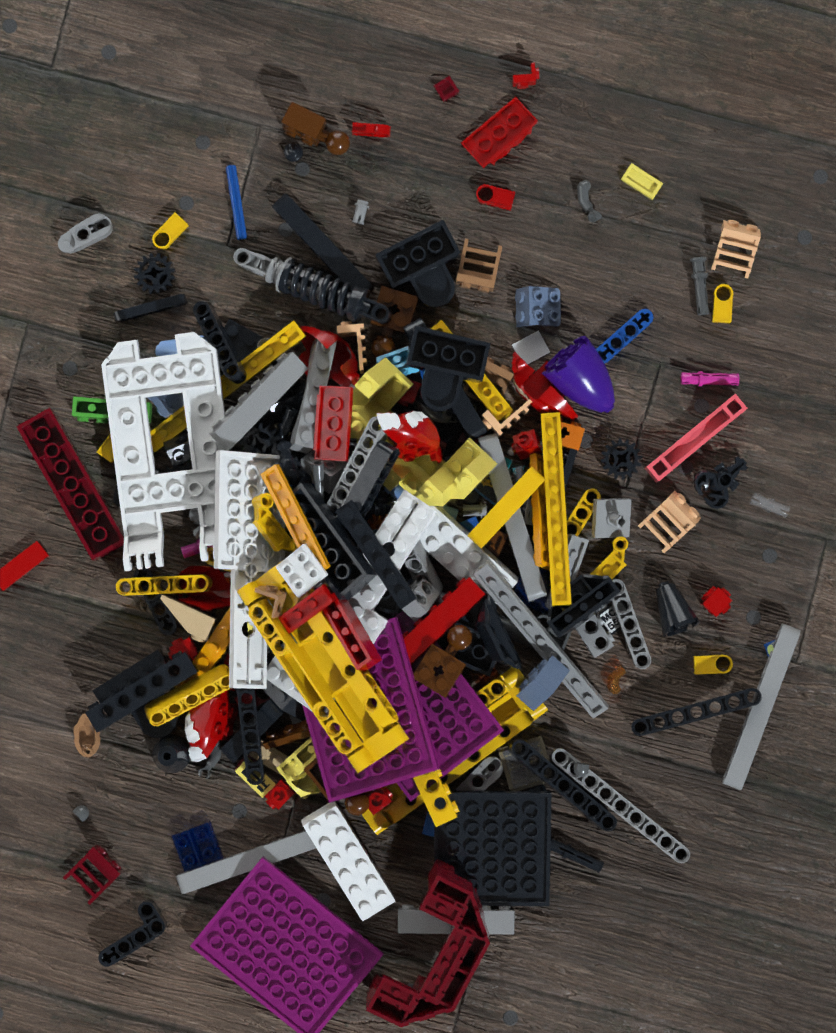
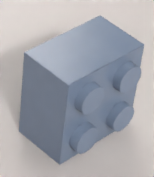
(542, 682)

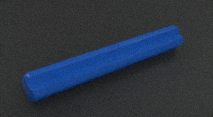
(236, 202)

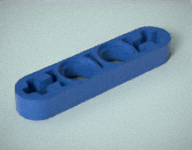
(625, 339)

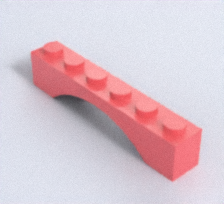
(695, 438)

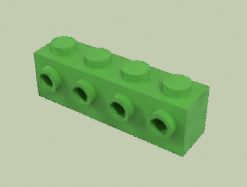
(95, 408)

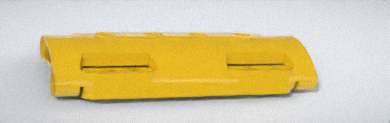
(322, 673)
(508, 712)

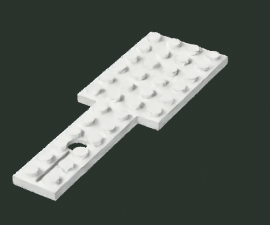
(245, 553)
(370, 595)

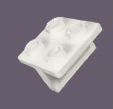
(302, 571)

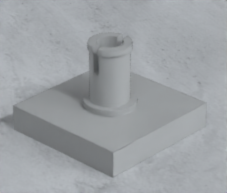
(611, 518)

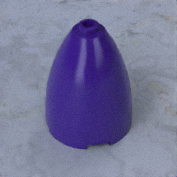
(582, 376)

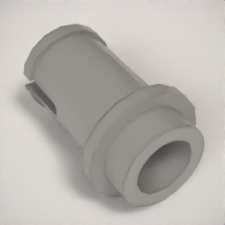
(360, 211)
(475, 510)

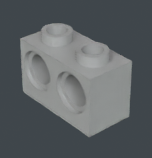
(426, 596)
(590, 637)

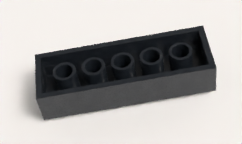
(348, 567)

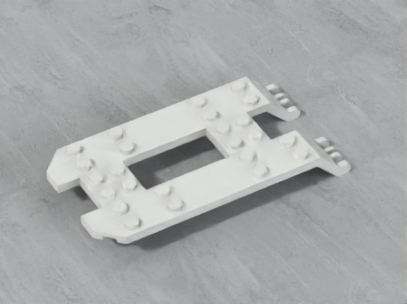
(140, 490)

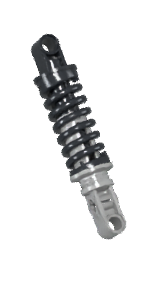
(314, 287)

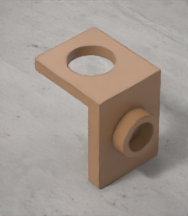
(273, 592)

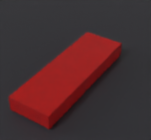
(22, 564)
(306, 608)

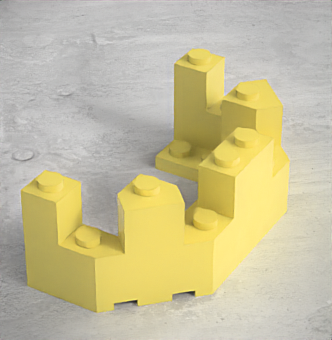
(425, 479)

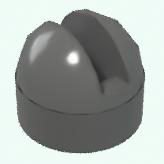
(581, 769)
(81, 812)

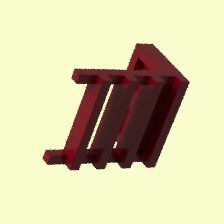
(109, 868)

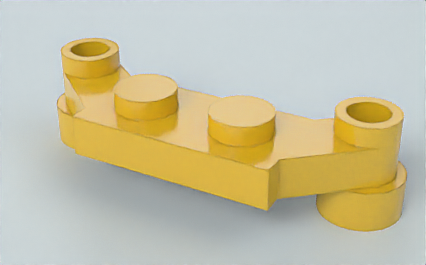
(269, 526)
(614, 561)

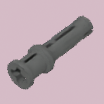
(699, 276)

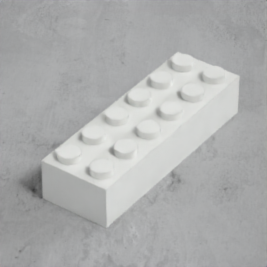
(457, 552)
(348, 860)

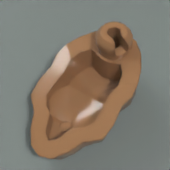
(86, 737)

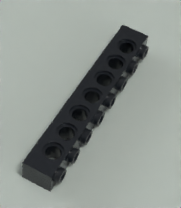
(179, 449)

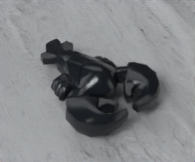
(290, 466)
(719, 482)

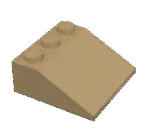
(193, 620)

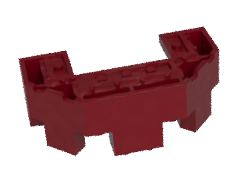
(459, 905)

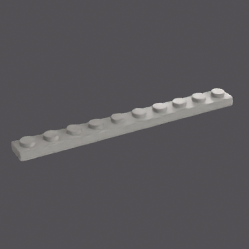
(539, 637)

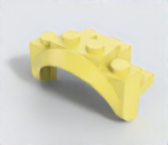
(293, 767)

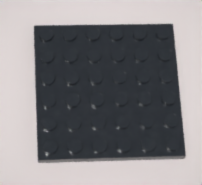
(499, 845)

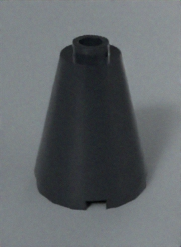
(674, 610)
(179, 753)

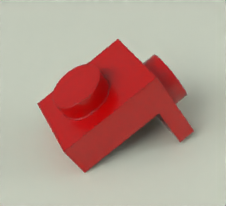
(524, 80)
(409, 397)

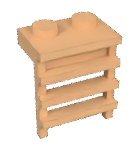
(740, 236)
(348, 329)
(491, 422)
(679, 513)

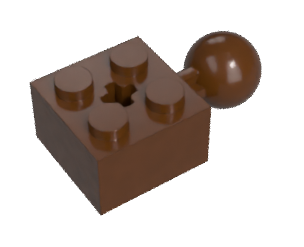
(312, 129)
(406, 305)
(459, 638)
(354, 805)

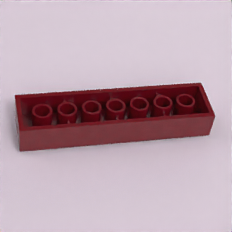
(72, 484)

